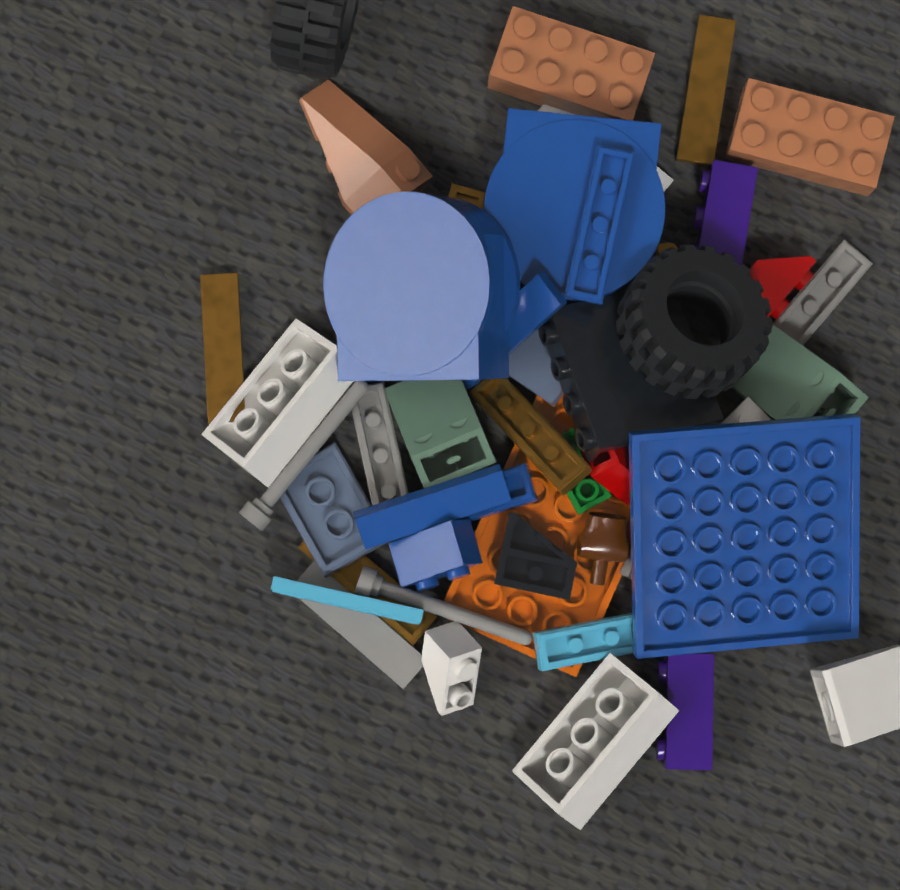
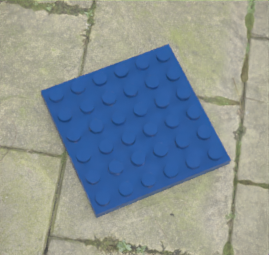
(745, 534)

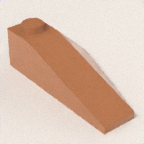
(360, 149)

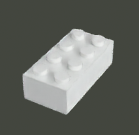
(595, 741)

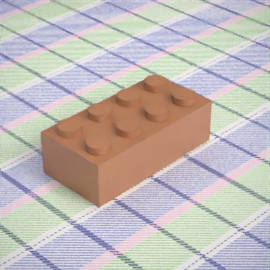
(568, 67)
(809, 137)

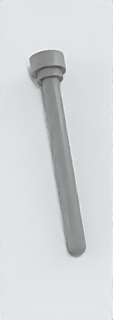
(260, 509)
(373, 584)

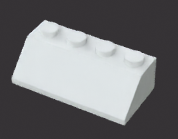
(282, 401)

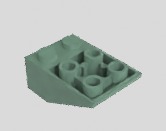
(797, 383)
(439, 429)

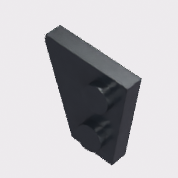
(533, 562)

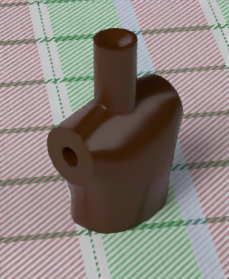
(603, 542)

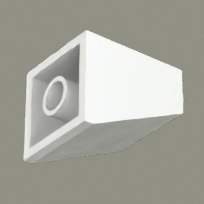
(860, 695)

